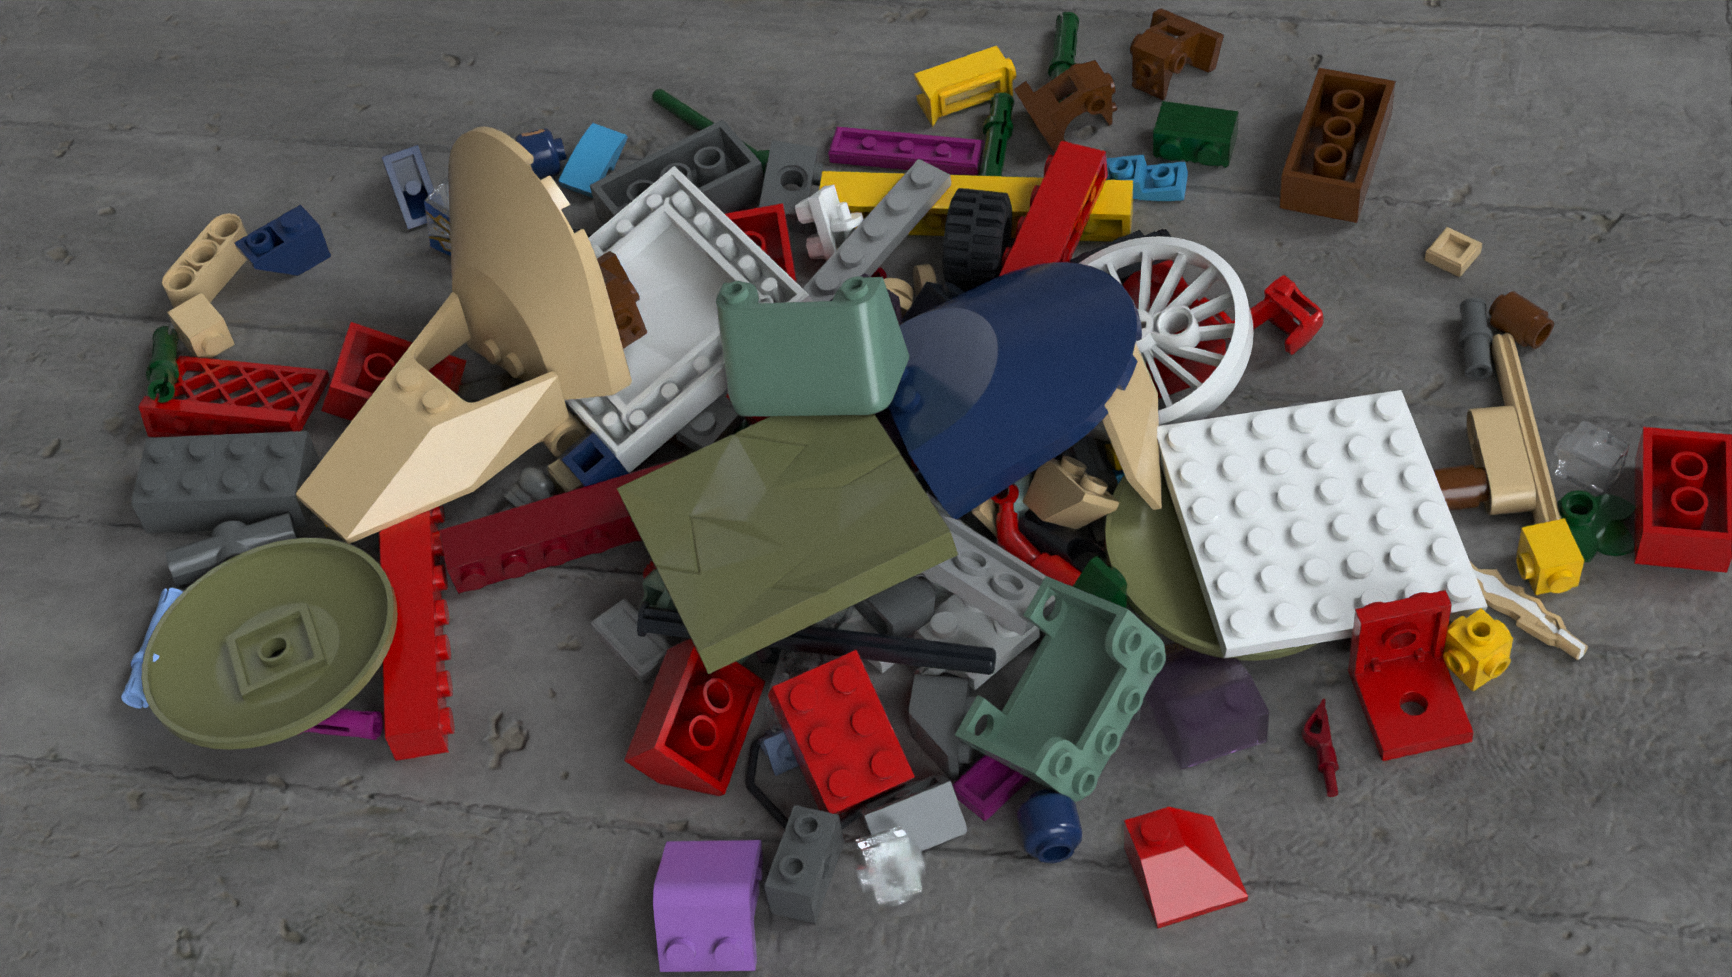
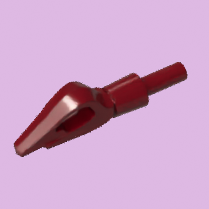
(1324, 748)

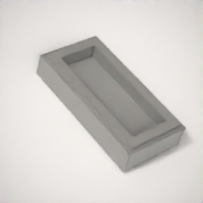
(619, 633)

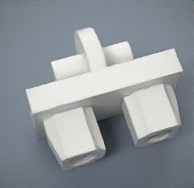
(831, 220)

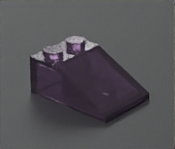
(1206, 706)

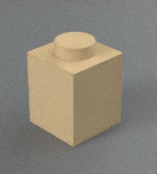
(201, 327)

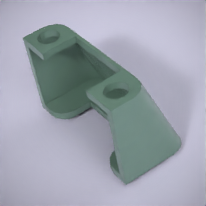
(1073, 693)

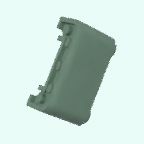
(811, 354)

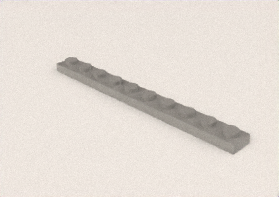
(859, 254)

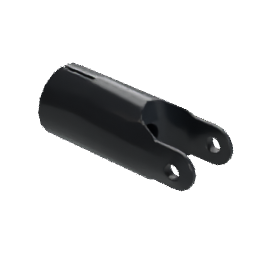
(1057, 539)

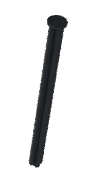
(841, 642)

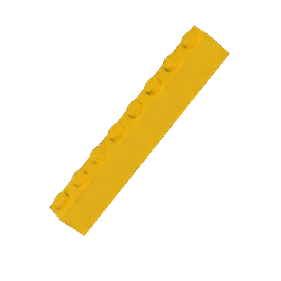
(864, 191)

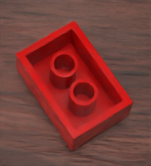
(1683, 499)
(840, 734)

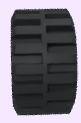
(976, 237)

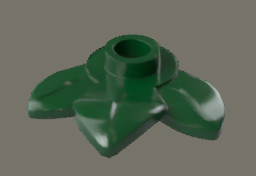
(1600, 523)

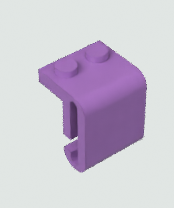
(707, 905)

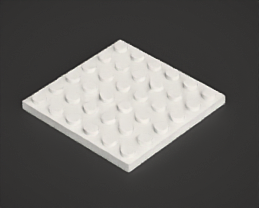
(1311, 518)

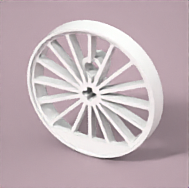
(1162, 322)

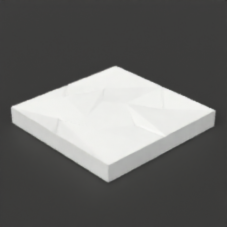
(677, 258)

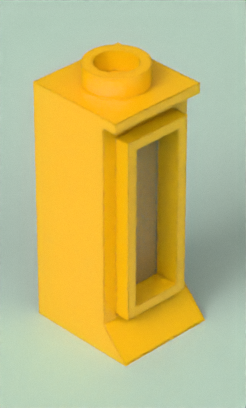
(964, 82)

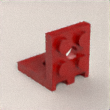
(1400, 661)

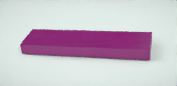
(902, 150)

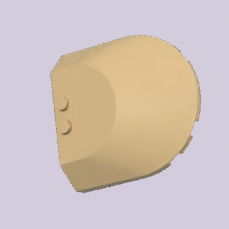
(524, 274)

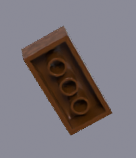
(1337, 145)

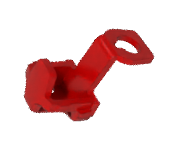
(1280, 306)

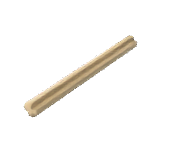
(1516, 394)

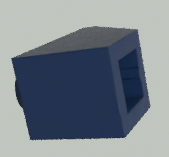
(286, 244)
(592, 460)

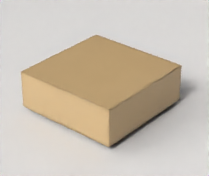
(1453, 252)

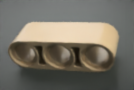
(207, 262)
(1500, 449)

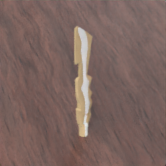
(1527, 612)

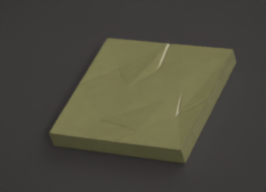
(783, 529)

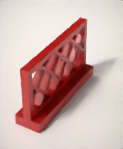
(199, 417)

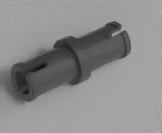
(1475, 339)

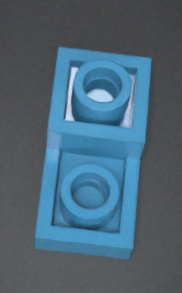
(592, 158)
(1150, 182)

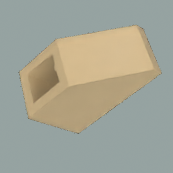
(1068, 495)

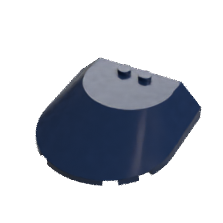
(1011, 376)

